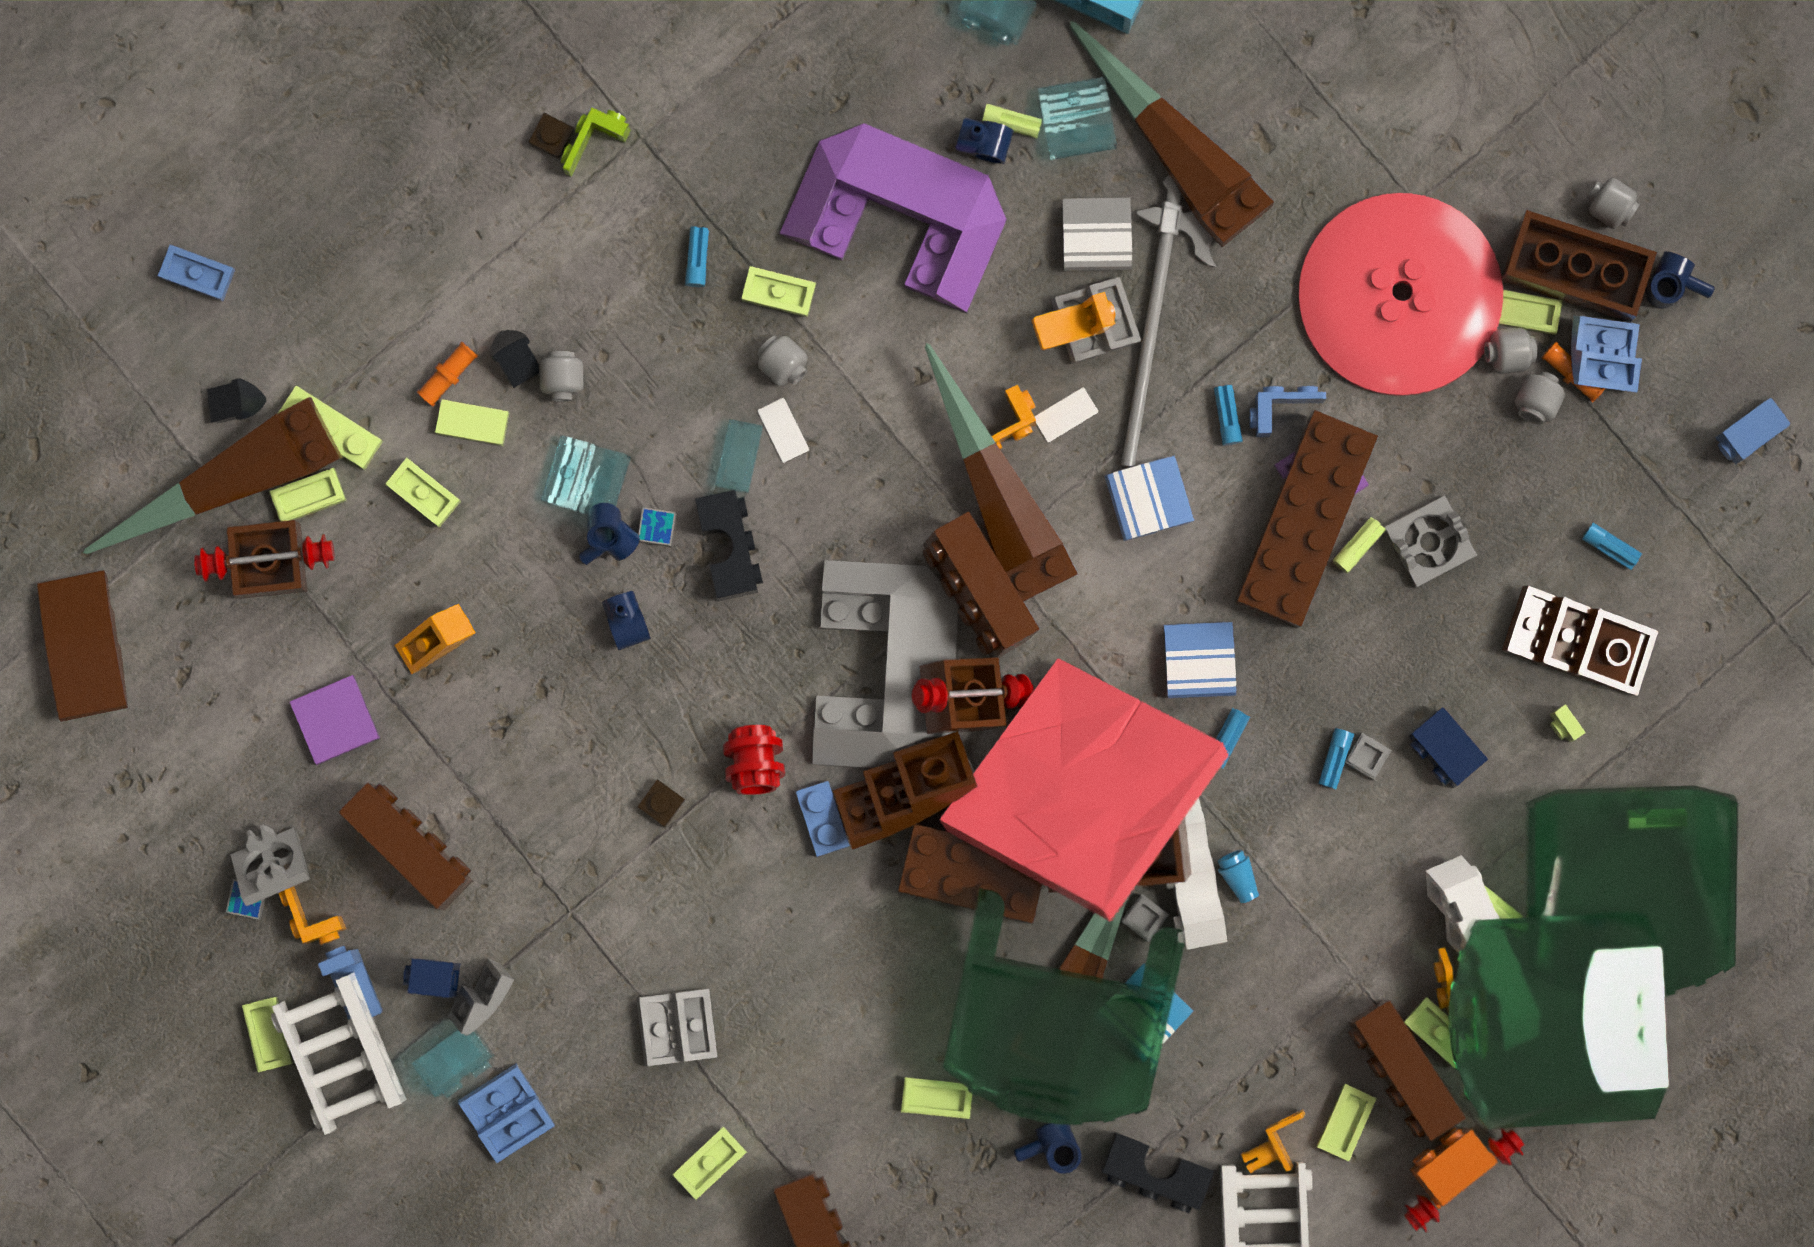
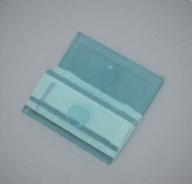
(1077, 118)
(584, 475)

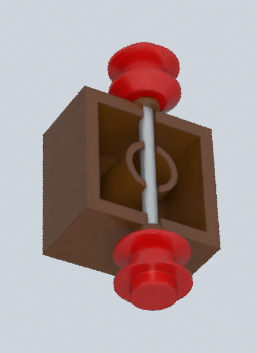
(265, 559)
(967, 694)

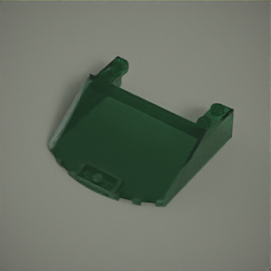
(1055, 1038)

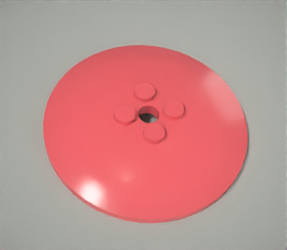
(1392, 342)

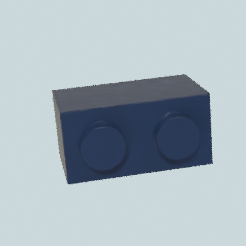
(1446, 748)
(432, 978)

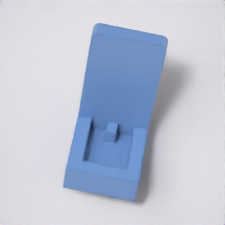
(1261, 415)
(1752, 431)
(342, 963)

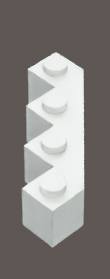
(1461, 897)
(1197, 898)

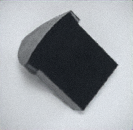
(514, 356)
(234, 401)

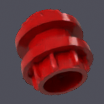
(754, 763)

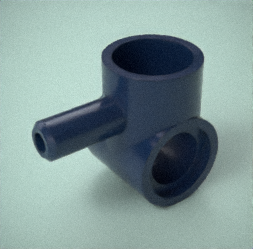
(985, 140)
(1677, 272)
(608, 534)
(626, 620)
(1049, 1139)

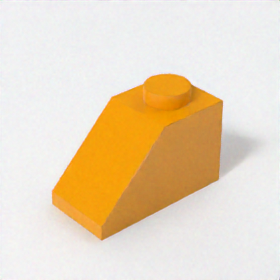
(435, 638)

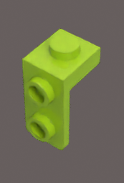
(609, 123)

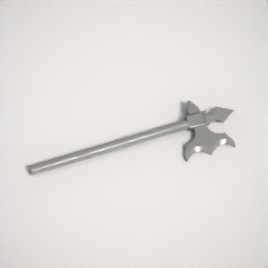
(1168, 221)

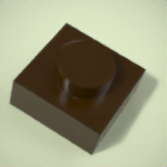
(551, 136)
(661, 803)

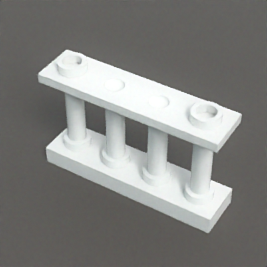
(372, 1058)
(1236, 1217)

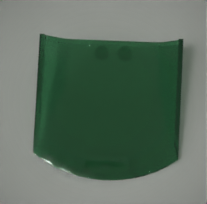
(1642, 852)
(1560, 1020)

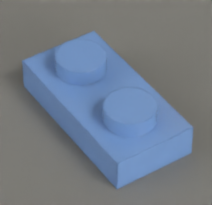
(196, 272)
(822, 818)

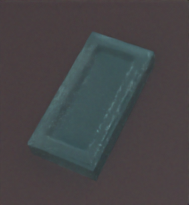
(739, 456)

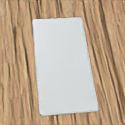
(1065, 414)
(783, 430)

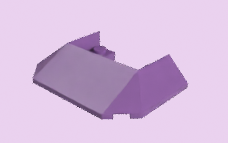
(914, 181)

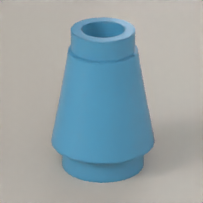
(1238, 874)

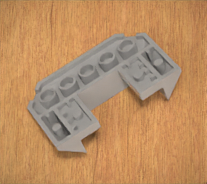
(920, 631)

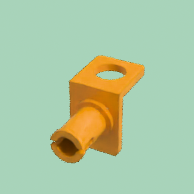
(1273, 1148)

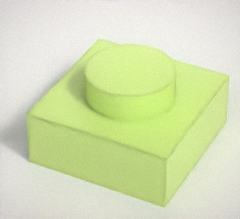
(1565, 724)

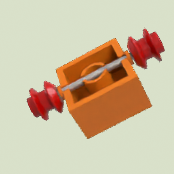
(1455, 1167)

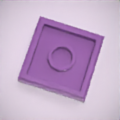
(334, 720)

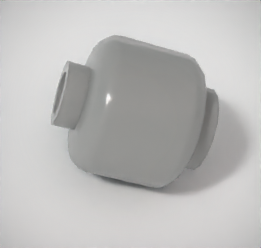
(1613, 203)
(1511, 350)
(782, 361)
(561, 375)
(1539, 398)

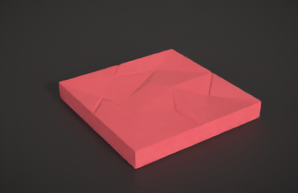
(1085, 788)

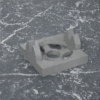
(1463, 549)
(263, 847)

